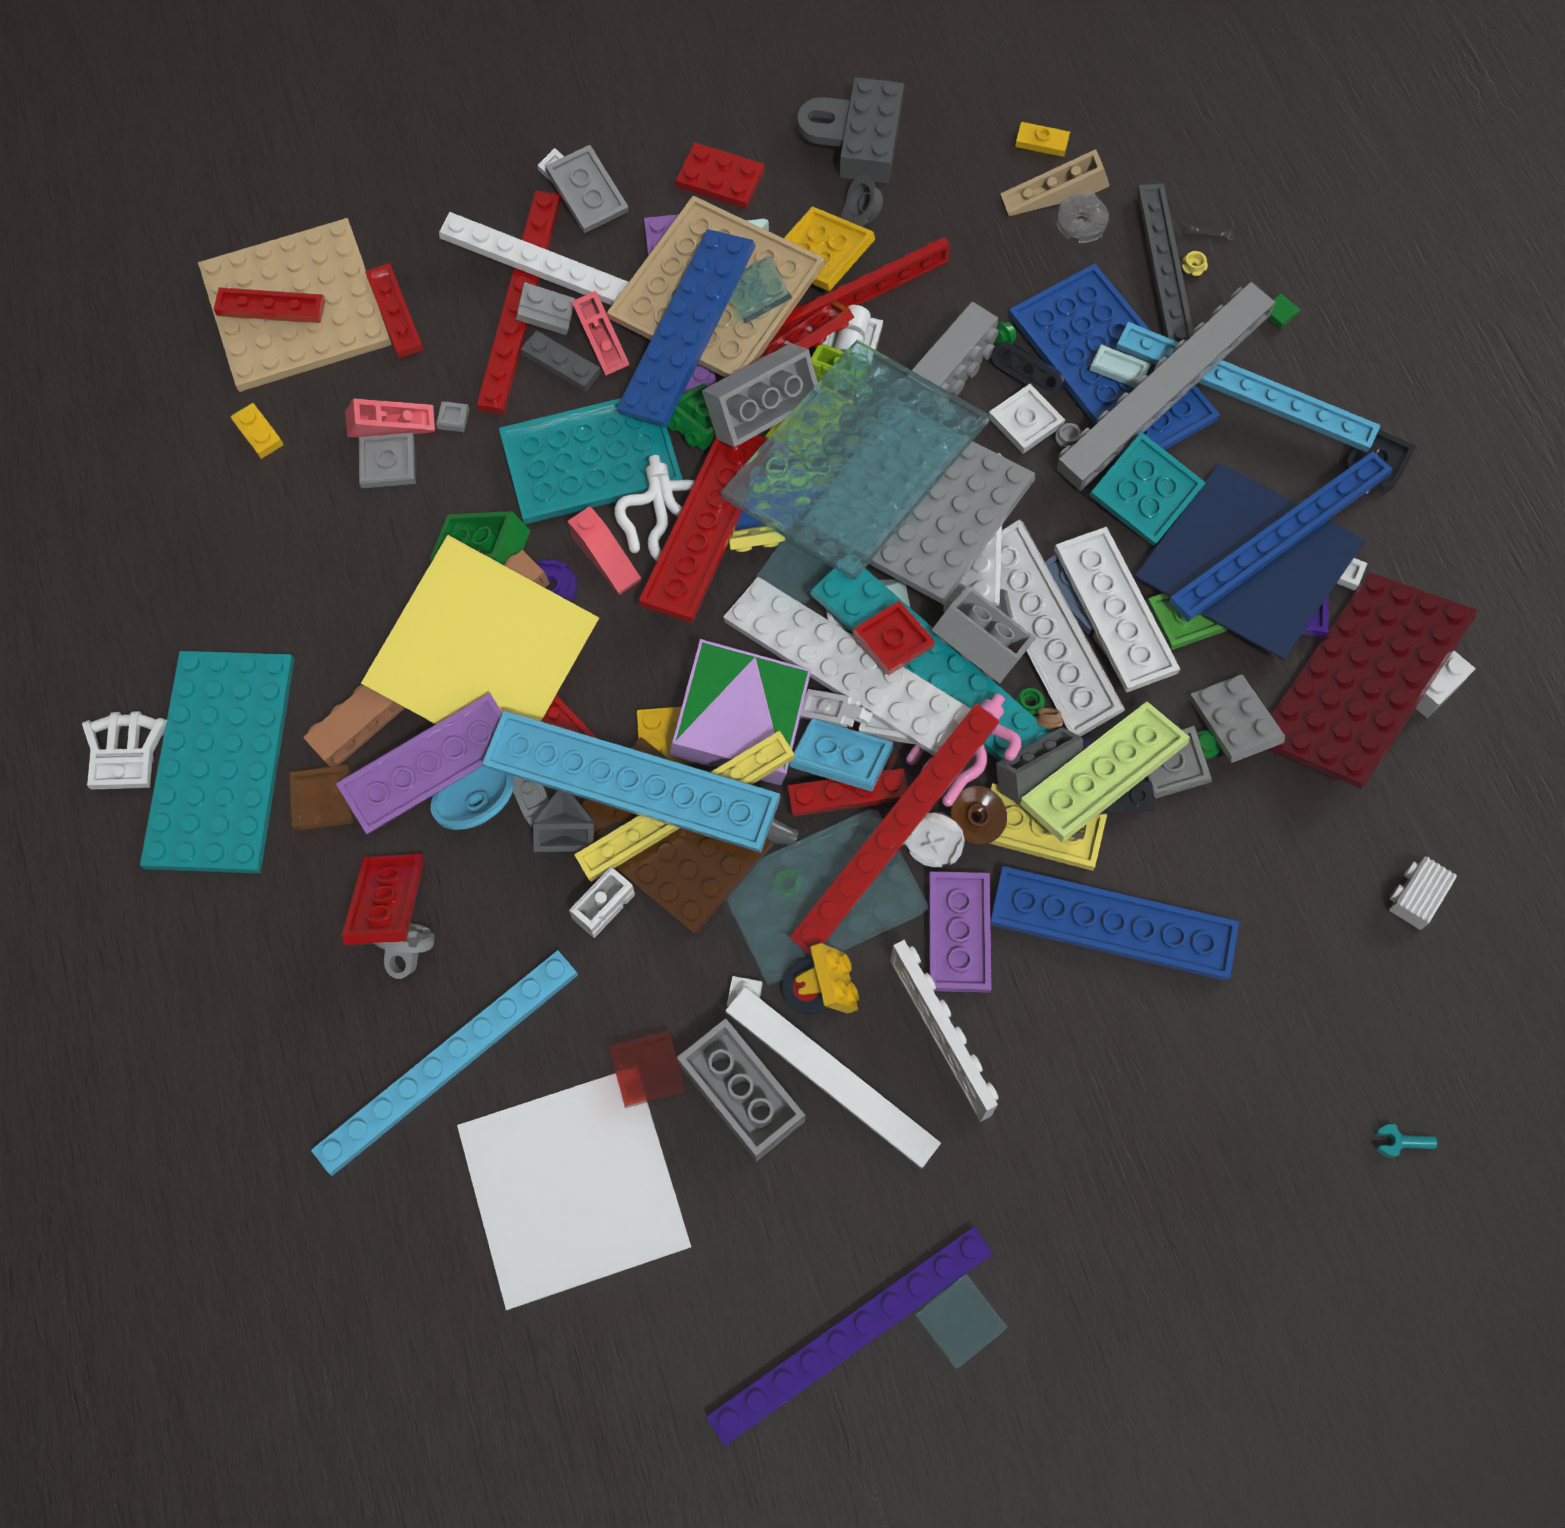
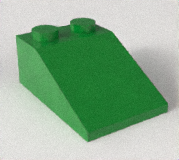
(490, 533)

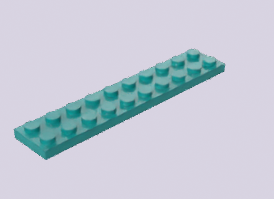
(941, 666)

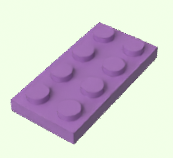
(960, 931)

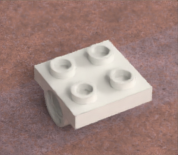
(859, 328)

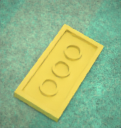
(1031, 837)

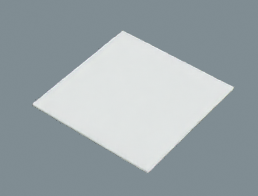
(571, 1190)

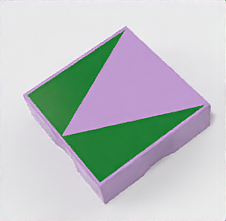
(737, 703)

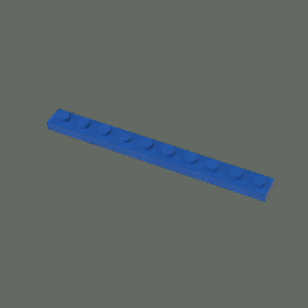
(1279, 536)

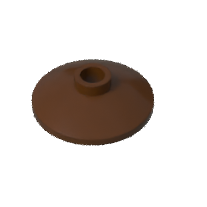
(990, 811)

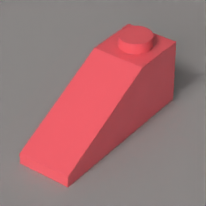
(600, 333)
(387, 417)
(603, 550)

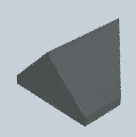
(562, 826)

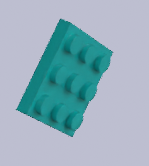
(1147, 489)

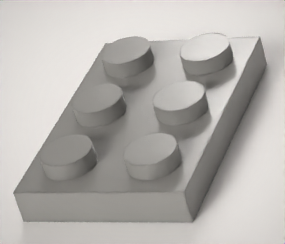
(586, 188)
(1237, 718)

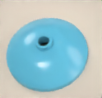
(472, 799)

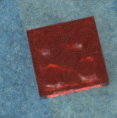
(646, 1069)

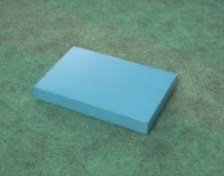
(841, 754)

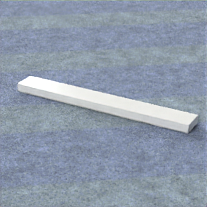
(833, 1077)

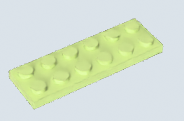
(1104, 771)

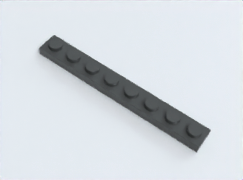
(1165, 262)

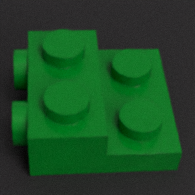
(693, 419)

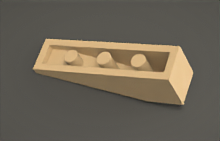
(1053, 187)

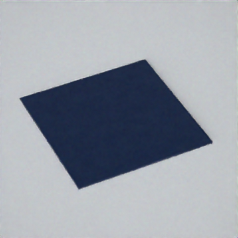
(1279, 598)

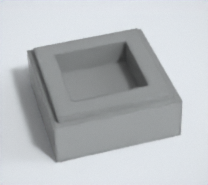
(452, 416)

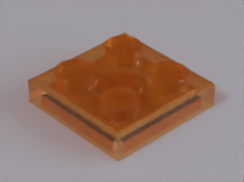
(317, 799)

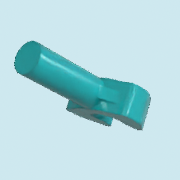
(1402, 1141)

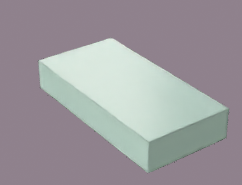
(1119, 366)

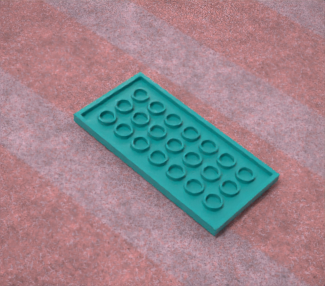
(218, 762)

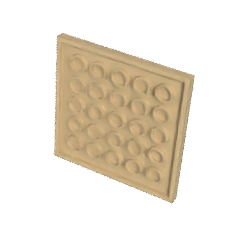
(309, 262)
(656, 281)

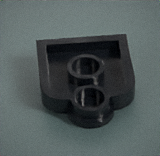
(1392, 451)

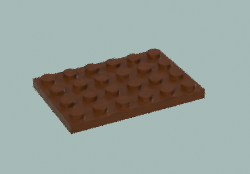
(684, 870)

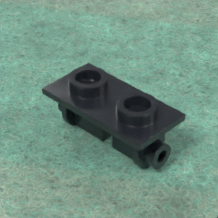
(1137, 799)

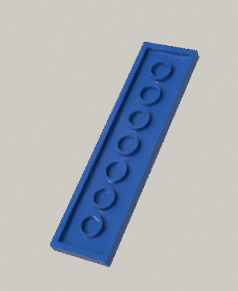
(686, 328)
(1115, 923)

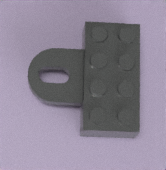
(861, 126)

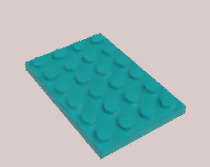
(582, 459)

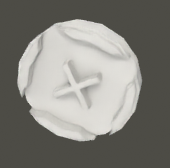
(936, 840)

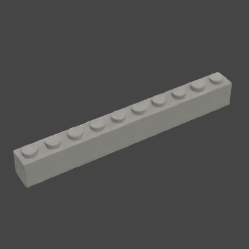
(1164, 386)

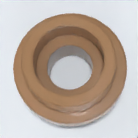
(1049, 718)

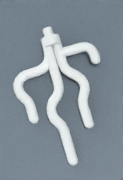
(661, 494)

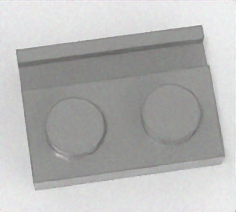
(545, 308)

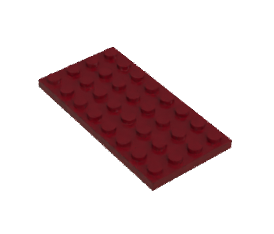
(1368, 677)

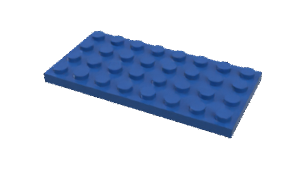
(1067, 330)

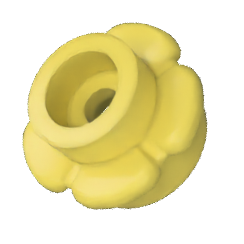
(1194, 258)

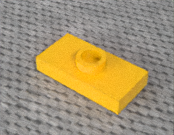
(1042, 139)

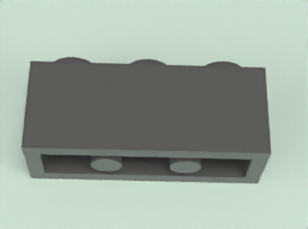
(1037, 763)

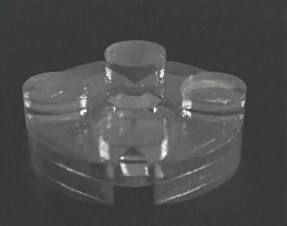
(1087, 206)

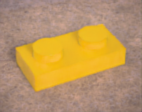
(257, 430)

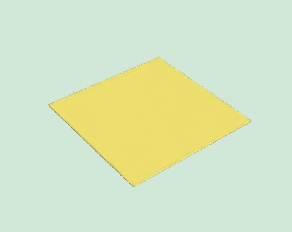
(477, 634)

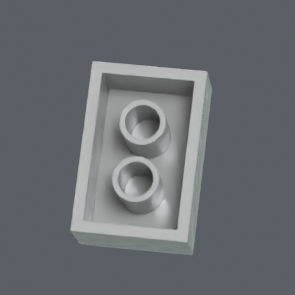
(983, 634)

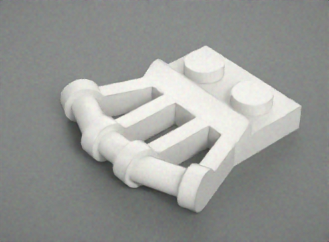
(122, 767)

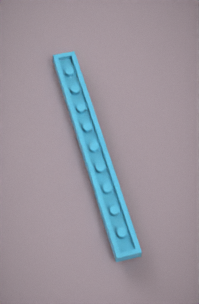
(1260, 391)
(443, 1063)

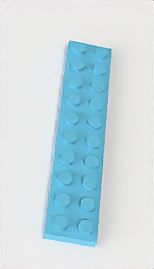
(632, 781)

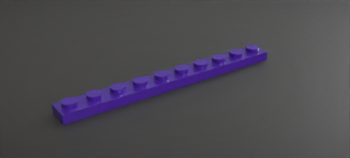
(848, 1336)

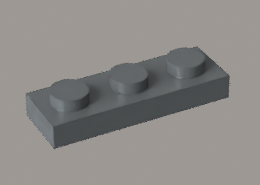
(561, 361)

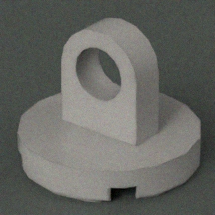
(418, 940)

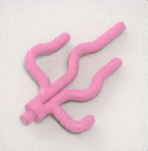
(994, 708)

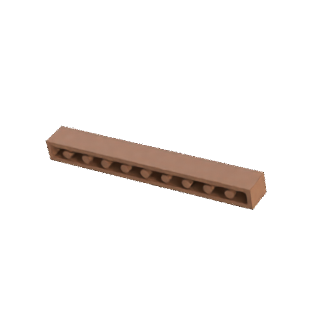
(368, 711)

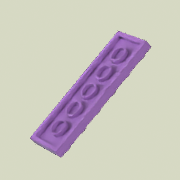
(422, 765)

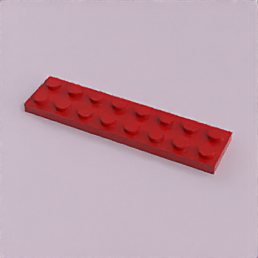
(698, 535)

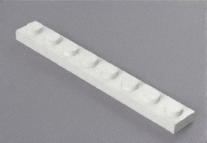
(531, 258)

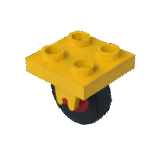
(821, 983)

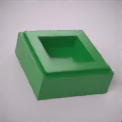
(1283, 311)

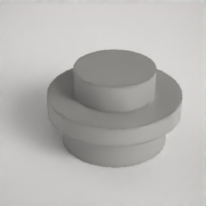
(1067, 435)

